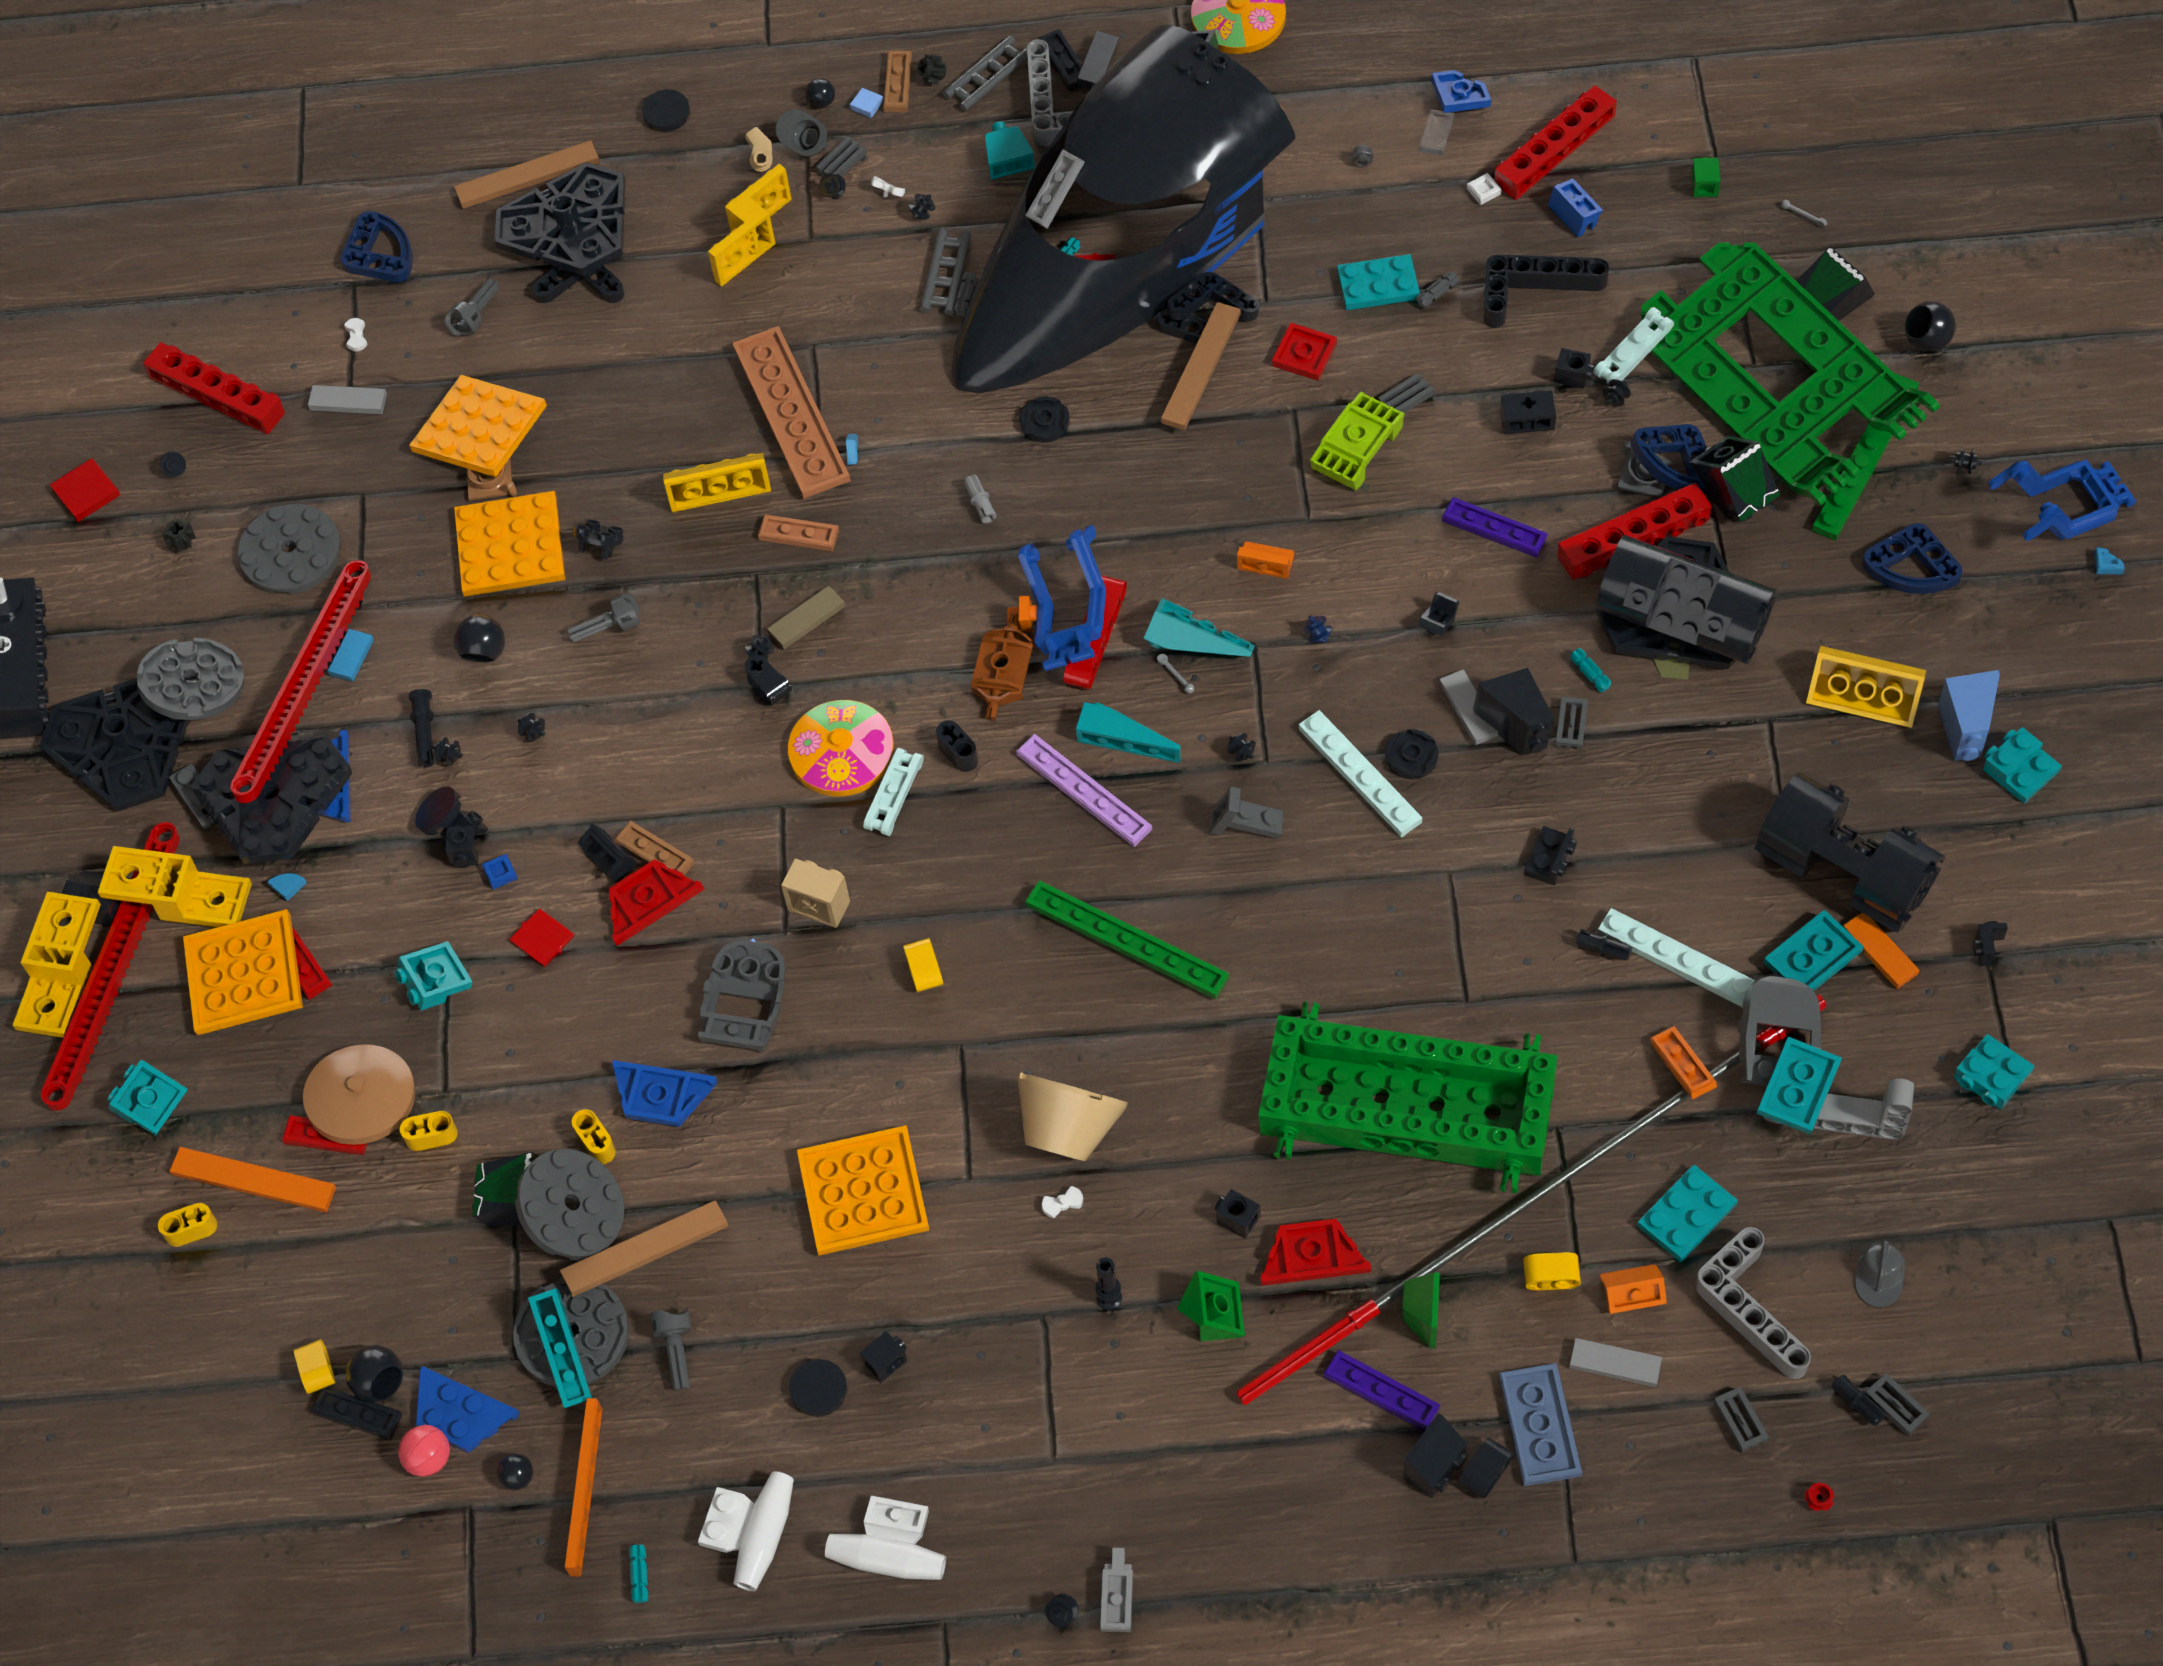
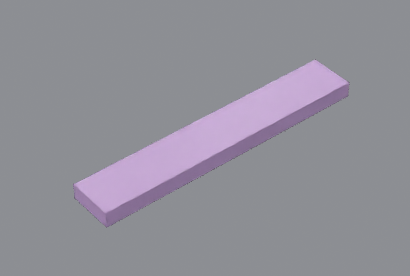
(1084, 790)

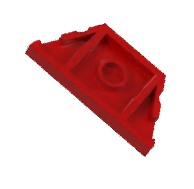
(647, 898)
(1312, 1253)

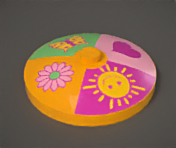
(1240, 24)
(840, 748)

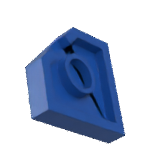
(1459, 93)

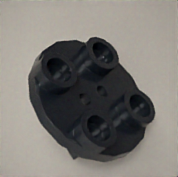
(595, 534)

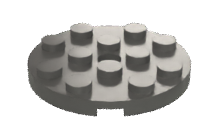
(290, 525)
(164, 672)
(543, 1208)
(601, 1335)

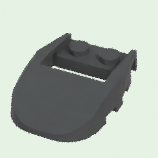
(749, 972)
(1780, 1004)

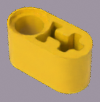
(923, 965)
(420, 1126)
(589, 1136)
(186, 1234)
(1551, 1271)
(314, 1366)

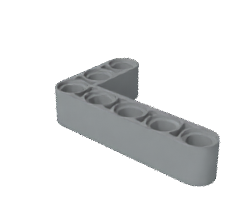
(1044, 121)
(1869, 1117)
(1747, 1306)

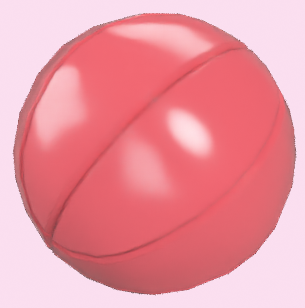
(424, 1450)

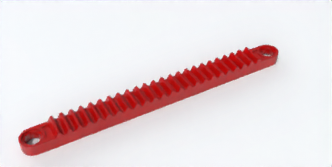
(301, 682)
(102, 986)

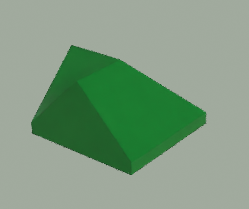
(1214, 1306)
(1421, 1307)

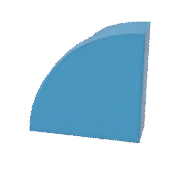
(851, 445)
(2107, 563)
(287, 884)

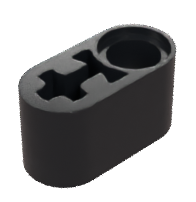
(950, 730)
(1486, 1468)

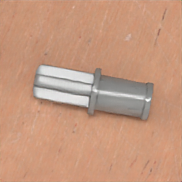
(979, 498)

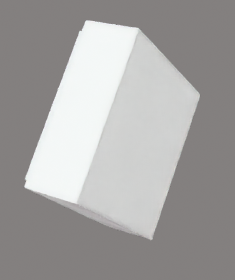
(1484, 189)

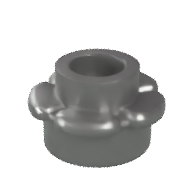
(1362, 156)

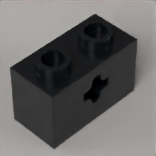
(1528, 412)

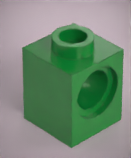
(1705, 177)

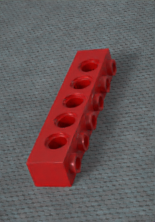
(1555, 142)
(214, 388)
(1641, 520)

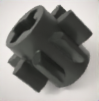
(931, 69)
(179, 535)

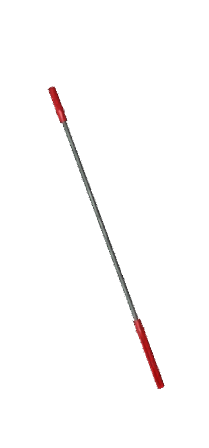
(1357, 1318)

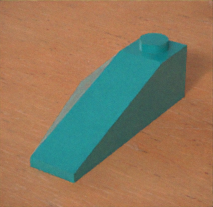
(1177, 630)

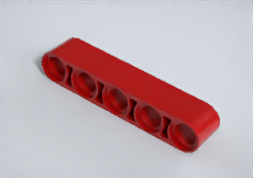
(1084, 672)

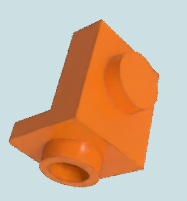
(1027, 614)

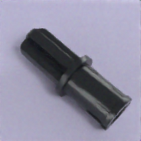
(1603, 945)
(1858, 1400)

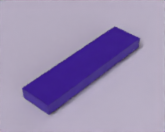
(1494, 527)
(1381, 1390)

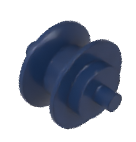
(1318, 630)

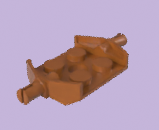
(1003, 684)

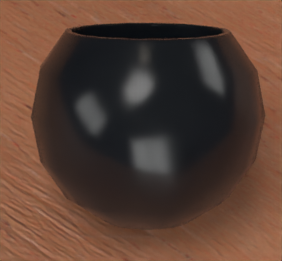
(1930, 326)
(479, 639)
(374, 1373)

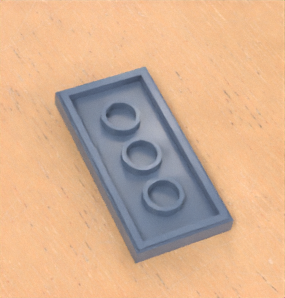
(1540, 1424)

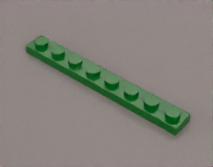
(1866, 458)
(1127, 940)

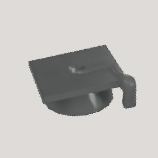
(1637, 478)

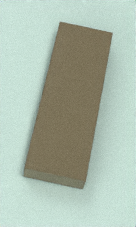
(806, 617)

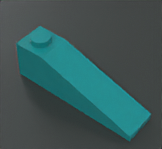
(1112, 730)
(560, 1347)

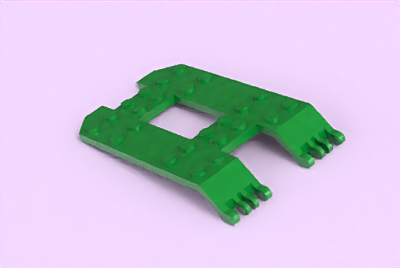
(1788, 429)

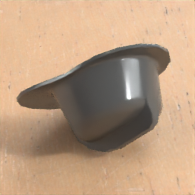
(801, 132)
(1880, 1274)

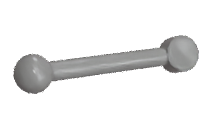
(1821, 222)
(1163, 660)

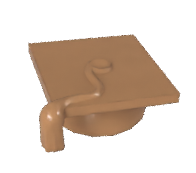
(486, 486)

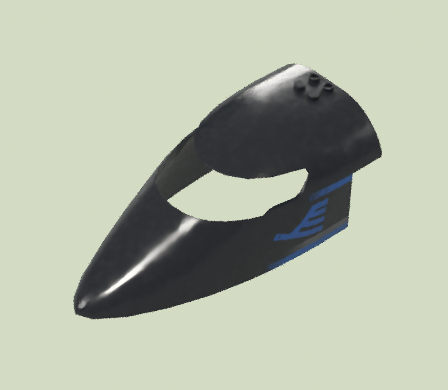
(1145, 131)

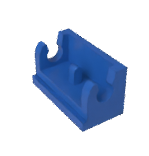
(1574, 207)

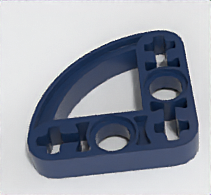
(366, 257)
(1679, 442)
(1913, 546)

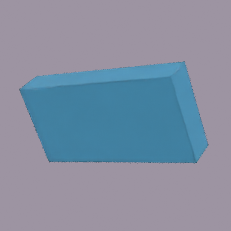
(350, 655)

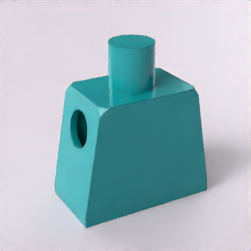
(1008, 151)

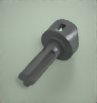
(468, 313)
(623, 613)
(672, 1328)

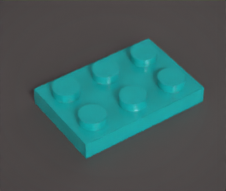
(1378, 282)
(1814, 952)
(1799, 1085)
(1687, 1213)

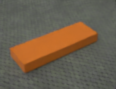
(1882, 950)
(1683, 1062)

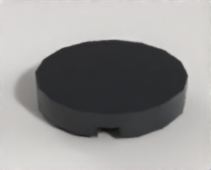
(666, 110)
(1044, 419)
(1411, 754)
(438, 810)
(818, 1387)

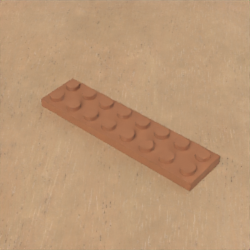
(791, 412)

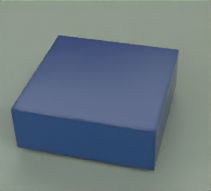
(499, 871)

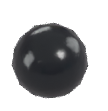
(820, 93)
(515, 1472)

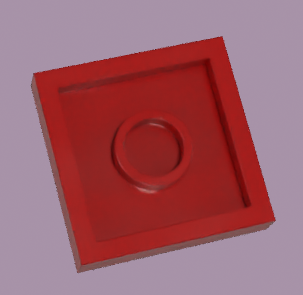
(1304, 351)
(85, 489)

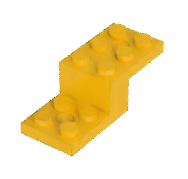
(750, 225)
(174, 887)
(56, 964)

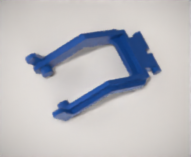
(2098, 484)
(1074, 641)

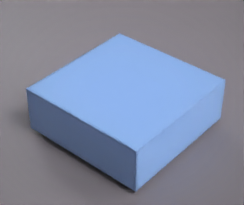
(866, 102)

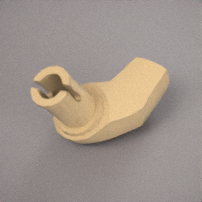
(761, 152)

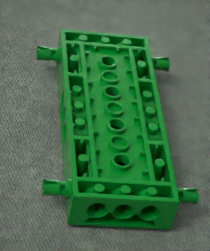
(1412, 1074)

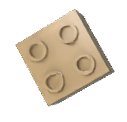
(816, 892)

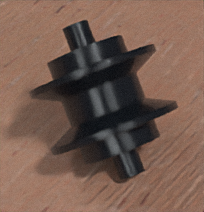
(832, 185)
(921, 207)
(1616, 392)
(1965, 460)
(173, 464)
(759, 646)
(531, 727)
(1241, 747)
(447, 751)
(1061, 1610)

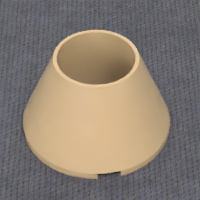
(1065, 1117)

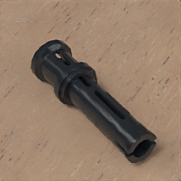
(422, 716)
(1107, 1287)

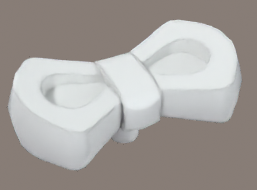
(877, 182)
(355, 328)
(1053, 1206)

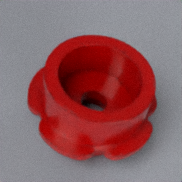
(1819, 1489)

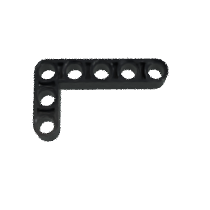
(1537, 273)

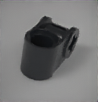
(766, 679)

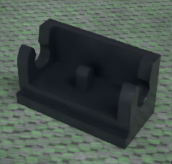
(606, 853)

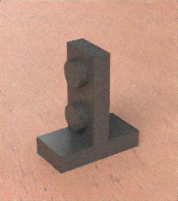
(1245, 816)

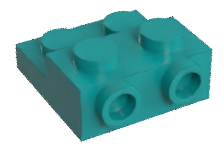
(2021, 764)
(432, 975)
(1993, 1072)
(146, 1097)

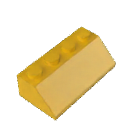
(717, 482)
(1866, 686)

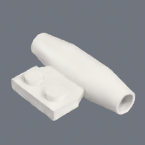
(749, 1527)
(889, 1543)

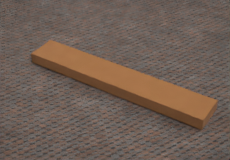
(525, 174)
(1200, 366)
(643, 1248)

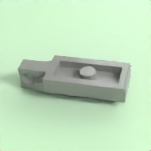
(1117, 1594)

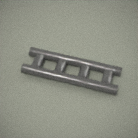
(986, 85)
(953, 282)

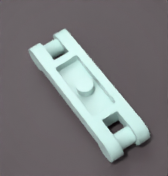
(1634, 347)
(893, 791)

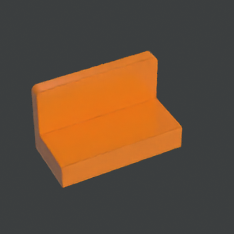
(1265, 559)
(1634, 1288)

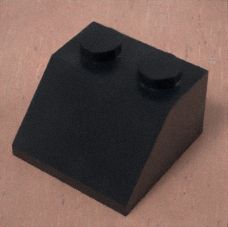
(87, 885)
(1435, 1457)

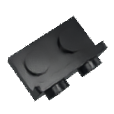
(1549, 855)

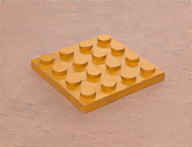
(478, 425)
(509, 543)
(242, 972)
(862, 1190)

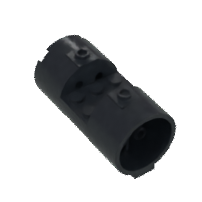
(1685, 599)
(1891, 874)

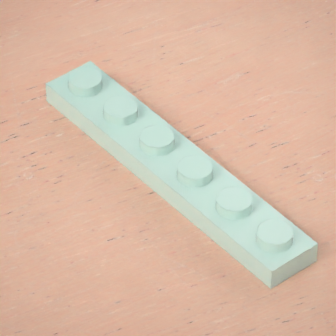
(1360, 773)
(1676, 957)

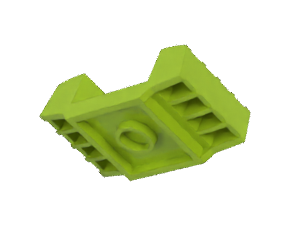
(1356, 439)

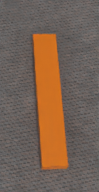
(253, 1179)
(583, 1488)

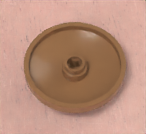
(359, 1094)

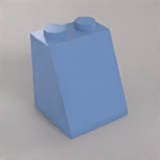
(1967, 712)

